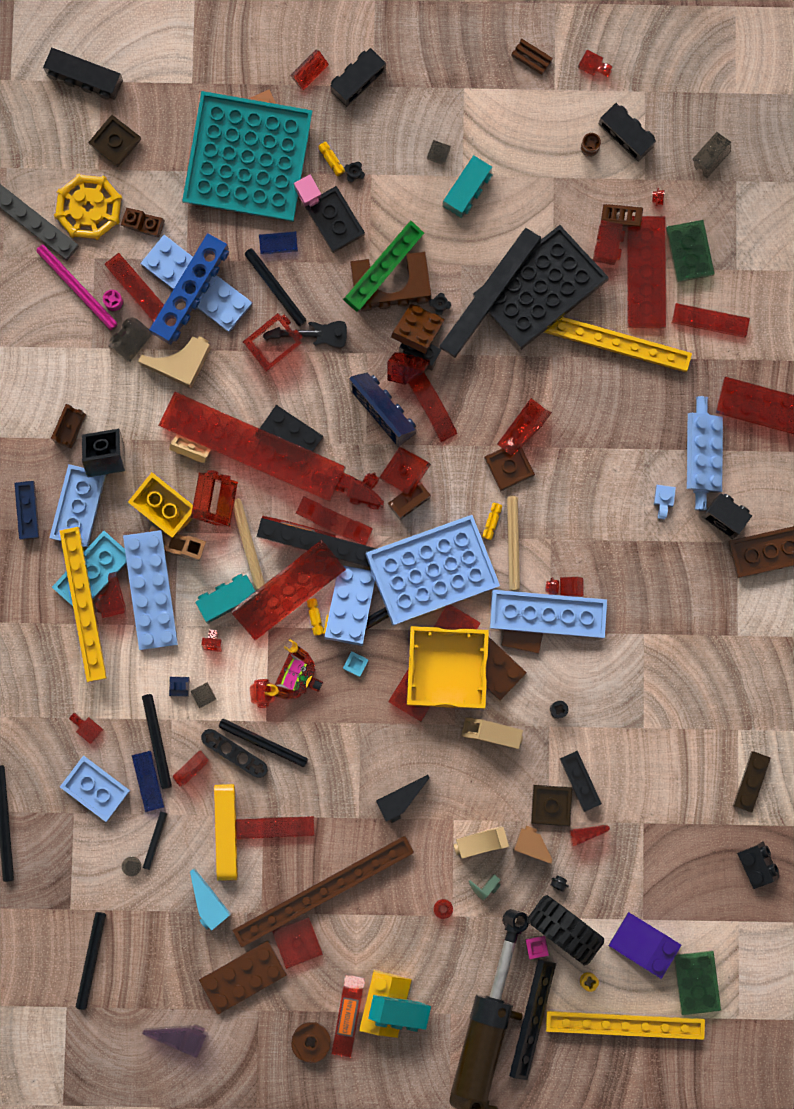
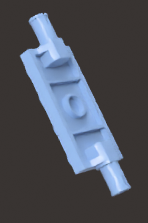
(704, 453)

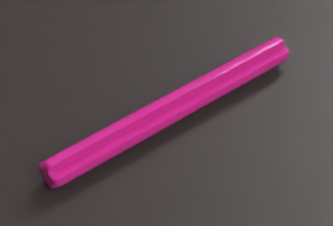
(74, 284)

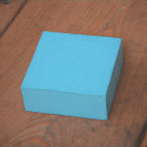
(355, 664)

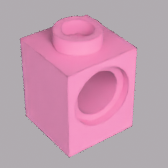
(307, 191)

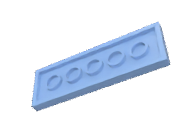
(221, 300)
(150, 590)
(548, 614)

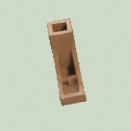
(182, 546)

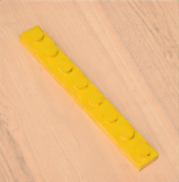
(621, 343)
(83, 604)
(625, 1025)

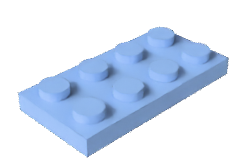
(78, 503)
(350, 606)

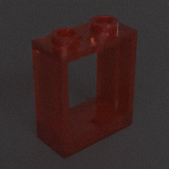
(259, 355)
(204, 496)

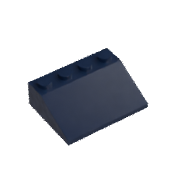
(381, 408)

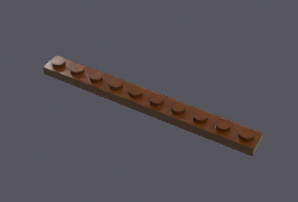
(323, 891)

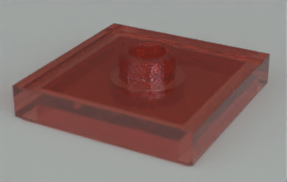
(404, 471)
(297, 942)

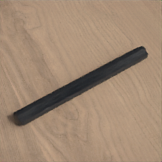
(5, 839)

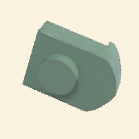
(491, 886)

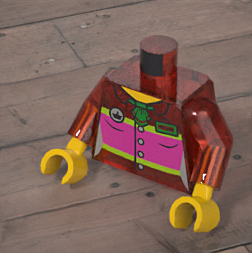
(295, 675)

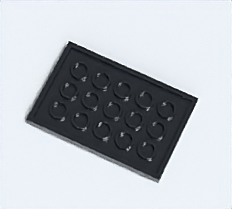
(546, 287)

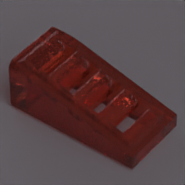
(581, 835)

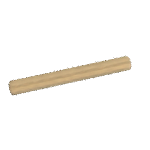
(513, 543)
(248, 544)

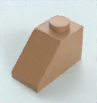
(532, 844)

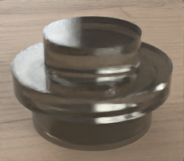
(131, 866)

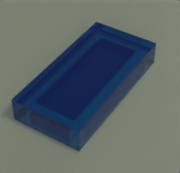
(278, 242)

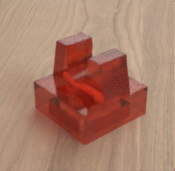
(212, 643)

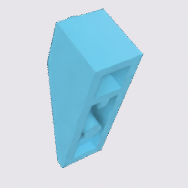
(209, 905)

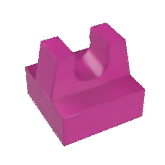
(537, 947)

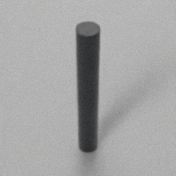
(155, 840)

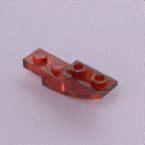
(359, 492)

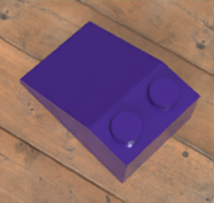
(644, 945)

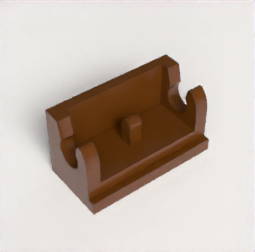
(68, 426)
(405, 504)

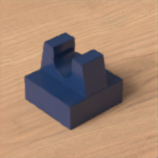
(179, 686)

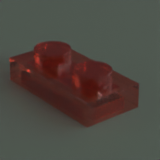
(309, 69)

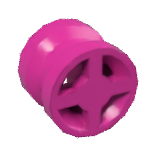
(110, 297)

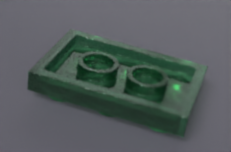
(690, 251)
(697, 982)

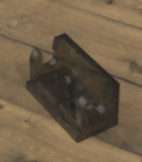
(712, 154)

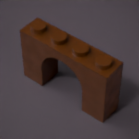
(416, 289)

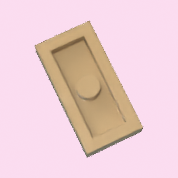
(190, 449)

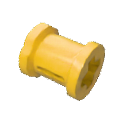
(594, 985)

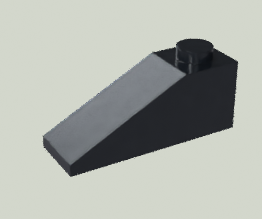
(398, 801)

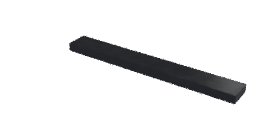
(490, 292)

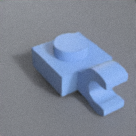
(664, 498)

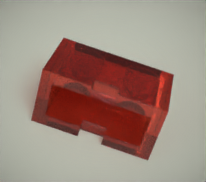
(610, 236)

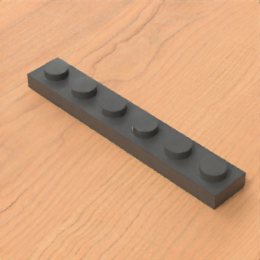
(36, 224)

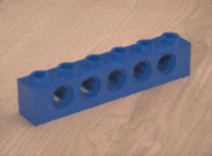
(209, 246)

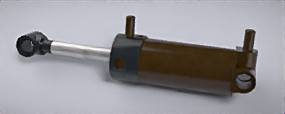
(487, 1029)

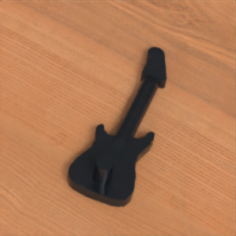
(331, 334)

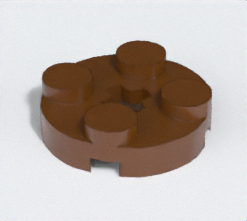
(322, 1043)

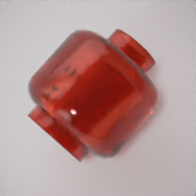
(257, 693)

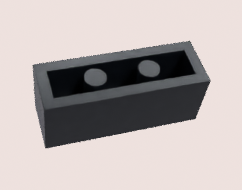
(358, 76)
(627, 131)

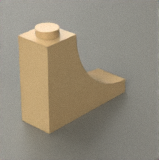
(183, 365)
(481, 842)

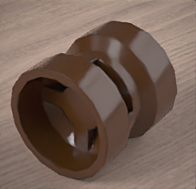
(593, 141)

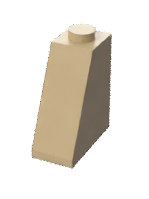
(492, 733)

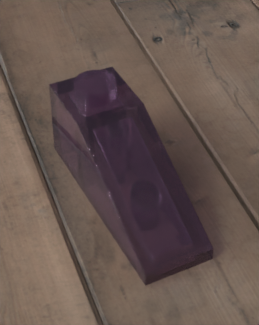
(183, 1038)

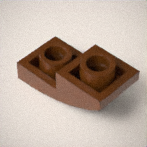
(142, 222)

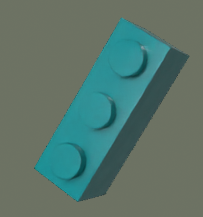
(468, 187)
(224, 598)
(399, 1013)

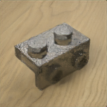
(130, 338)

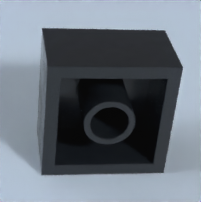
(103, 452)
(727, 515)

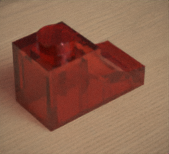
(112, 600)

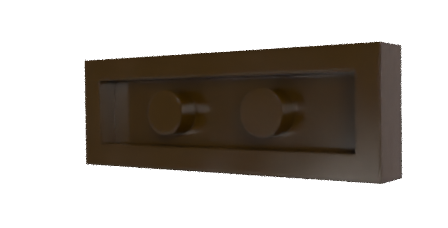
(751, 781)

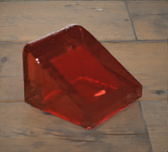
(571, 586)

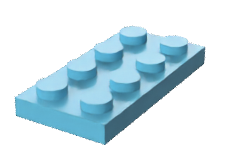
(101, 558)

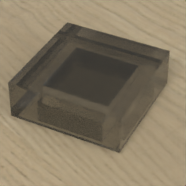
(203, 695)

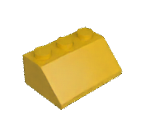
(162, 505)
(383, 985)

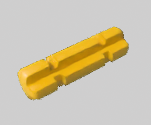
(331, 158)
(492, 521)
(315, 617)

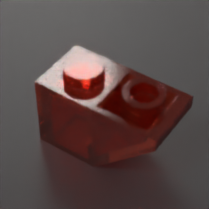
(405, 368)

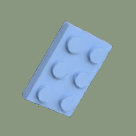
(95, 788)

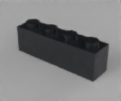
(82, 74)

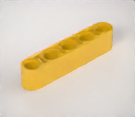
(225, 832)

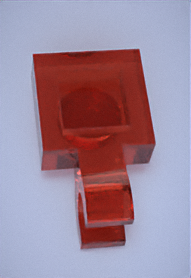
(593, 63)
(87, 729)

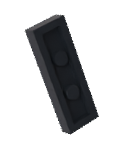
(580, 781)

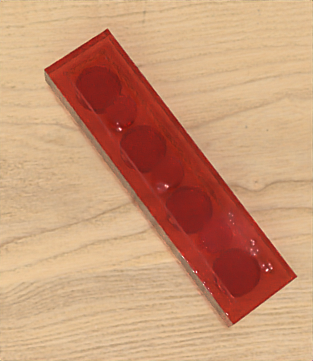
(135, 286)
(710, 320)
(275, 827)

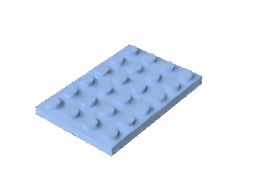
(432, 570)

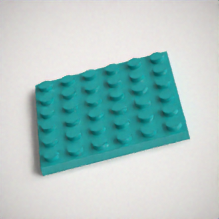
(247, 156)

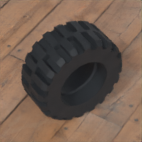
(565, 930)

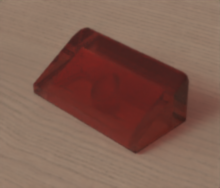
(190, 768)

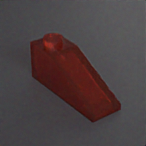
(524, 426)

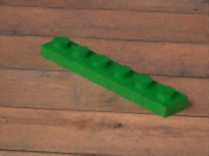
(383, 266)

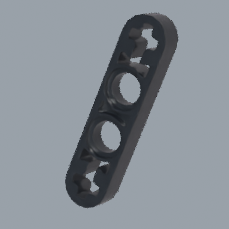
(236, 750)

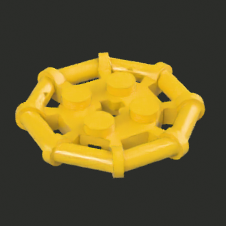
(80, 199)

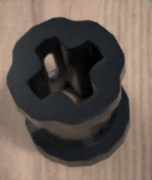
(564, 708)

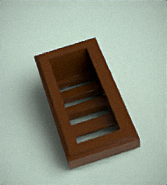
(608, 208)

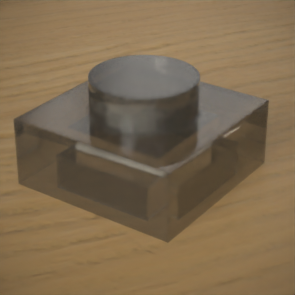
(438, 152)

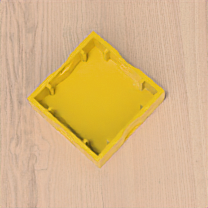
(447, 667)

